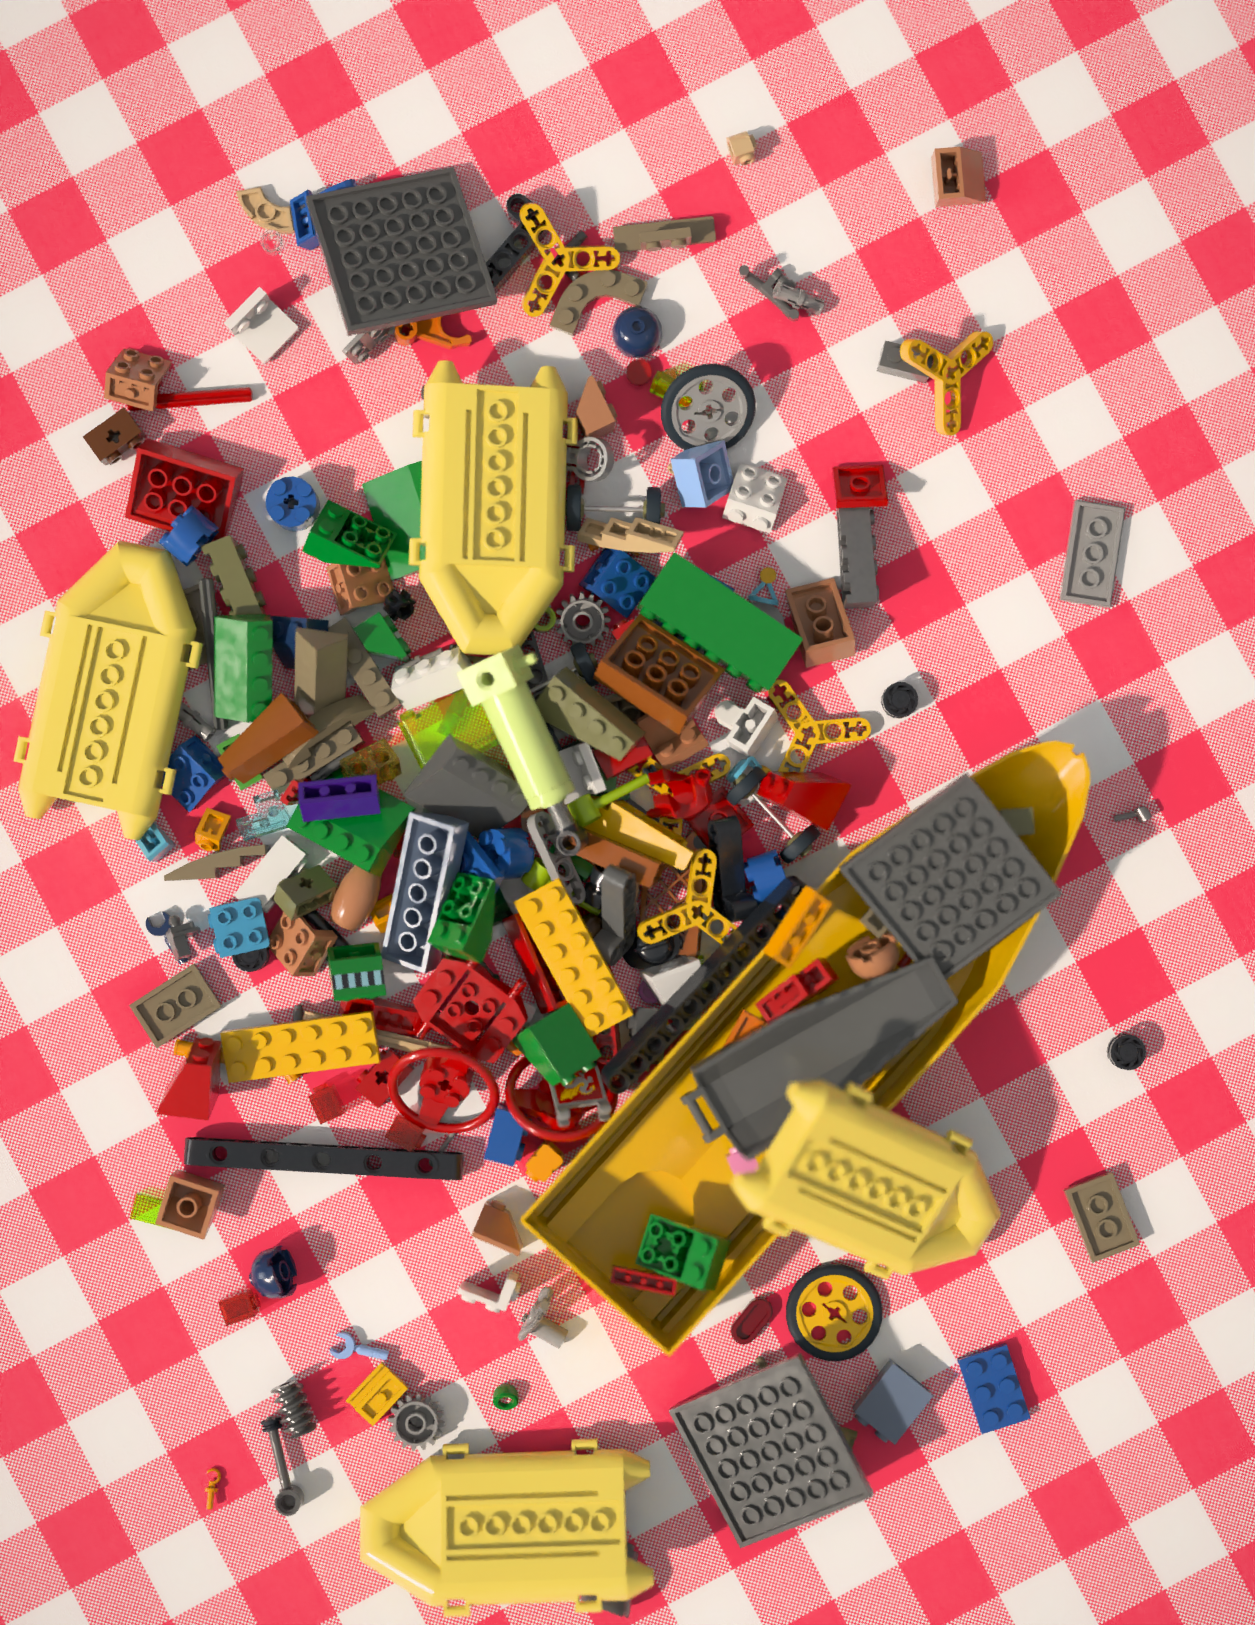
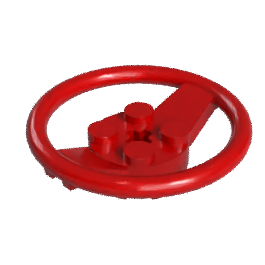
(443, 1085)
(541, 1105)

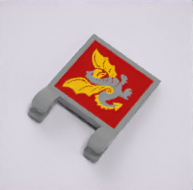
(580, 1092)

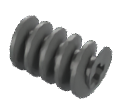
(294, 1409)

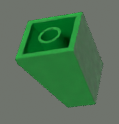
(558, 1046)

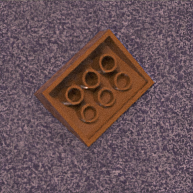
(658, 673)

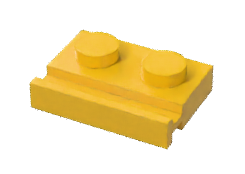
(377, 1393)

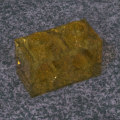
(372, 760)

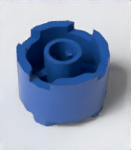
(282, 493)
(188, 535)
(508, 850)
(765, 872)

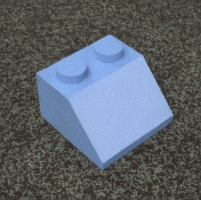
(702, 474)

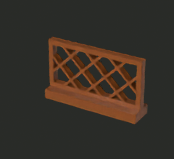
(693, 935)

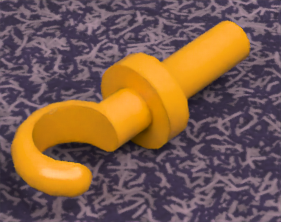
(211, 1489)

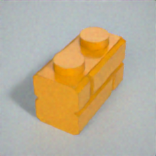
(544, 1161)

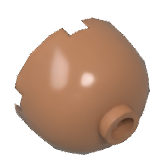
(874, 956)

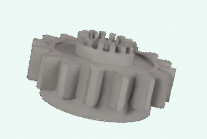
(588, 607)
(411, 1434)

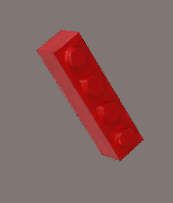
(643, 1280)

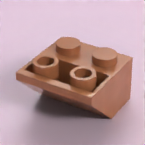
(958, 177)
(593, 413)

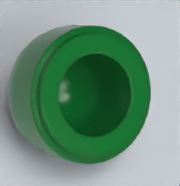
(502, 1391)

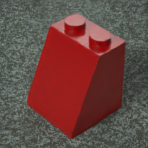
(806, 795)
(195, 1083)

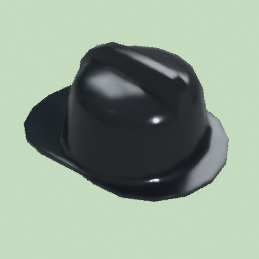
(646, 955)

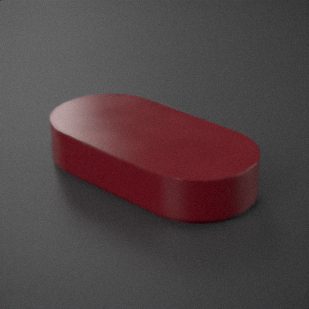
(751, 1320)

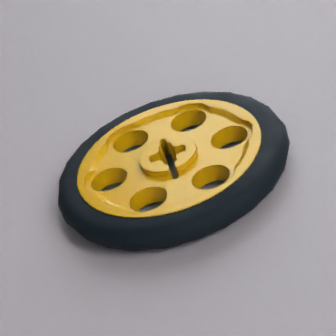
(861, 1333)

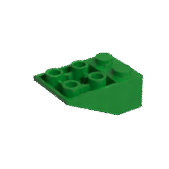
(347, 538)
(466, 919)
(683, 1252)

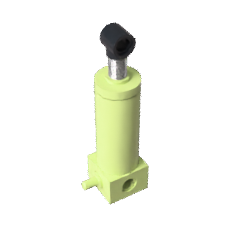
(524, 737)

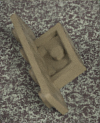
(664, 234)

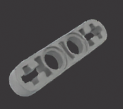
(551, 860)

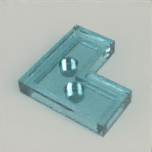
(271, 816)

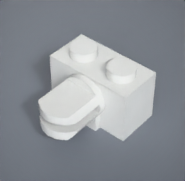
(747, 725)

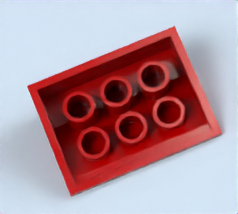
(173, 479)
(538, 975)

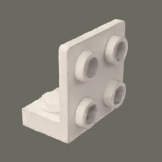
(261, 325)
(582, 771)

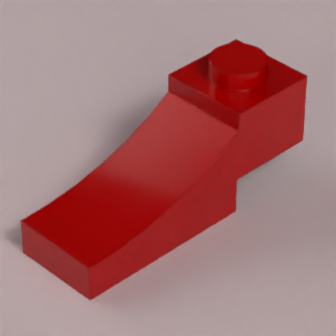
(797, 989)
(387, 1014)

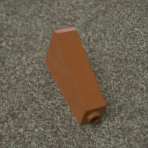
(267, 740)
(607, 851)

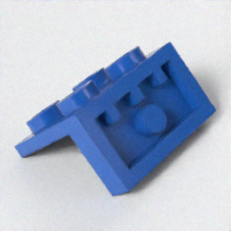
(618, 580)
(196, 772)

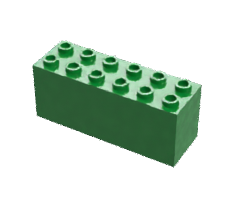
(719, 623)

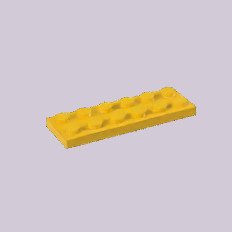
(573, 957)
(300, 1046)

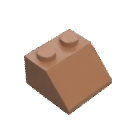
(190, 1204)

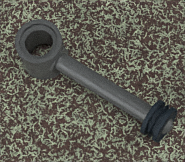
(271, 1426)

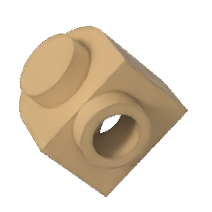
(742, 148)

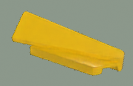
(638, 831)

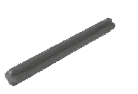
(209, 610)

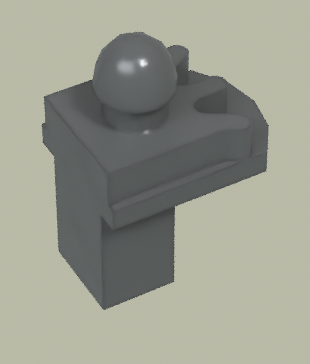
(177, 937)

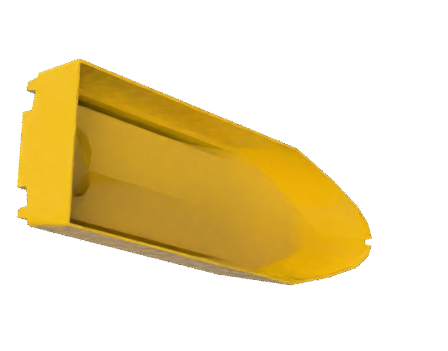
(654, 1151)

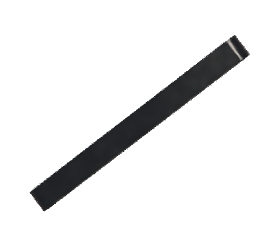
(693, 988)

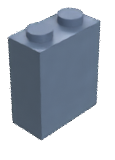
(891, 1402)

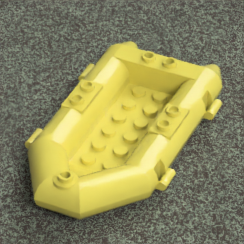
(493, 504)
(111, 690)
(871, 1183)
(509, 1528)

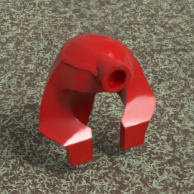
(690, 794)

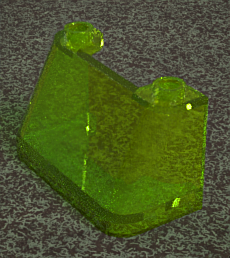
(454, 716)

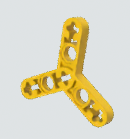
(568, 261)
(939, 371)
(819, 727)
(710, 761)
(692, 899)

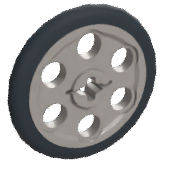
(688, 385)

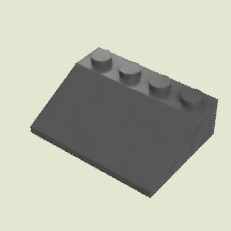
(468, 787)

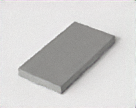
(1092, 554)

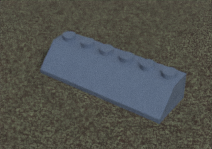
(423, 881)

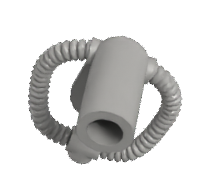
(541, 1326)

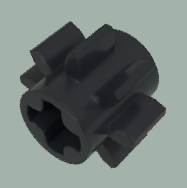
(399, 605)

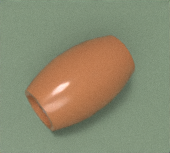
(355, 898)

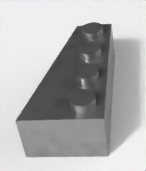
(856, 557)

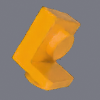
(212, 830)

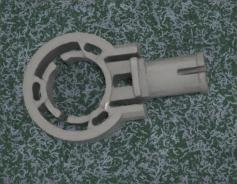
(580, 455)

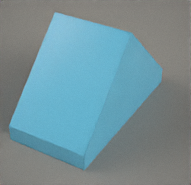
(155, 843)

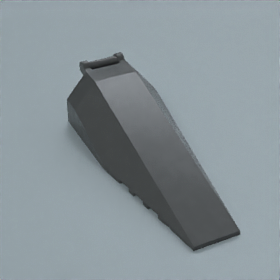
(829, 1040)

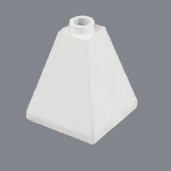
(669, 977)

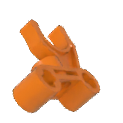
(430, 331)

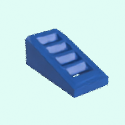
(305, 236)

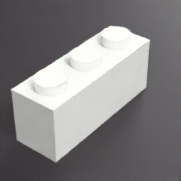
(429, 678)
(279, 863)

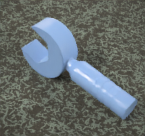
(360, 1349)

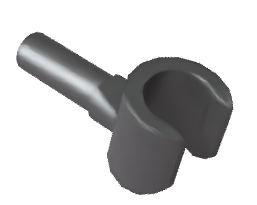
(1141, 813)

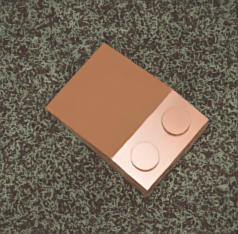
(821, 622)

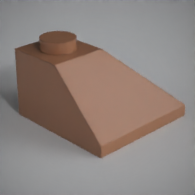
(498, 1228)

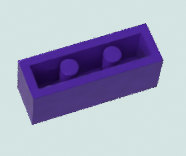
(339, 798)

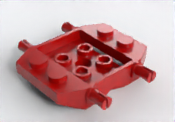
(457, 1021)

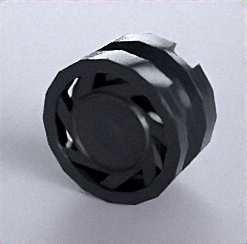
(899, 700)
(252, 960)
(1126, 1051)

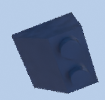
(285, 634)

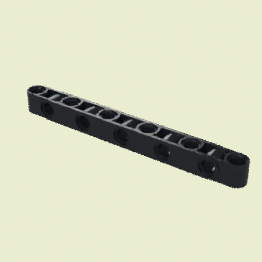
(303, 1158)

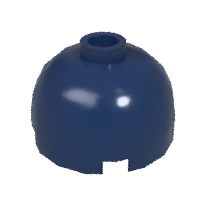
(637, 332)
(274, 1273)

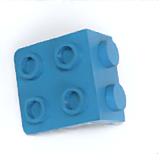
(238, 927)

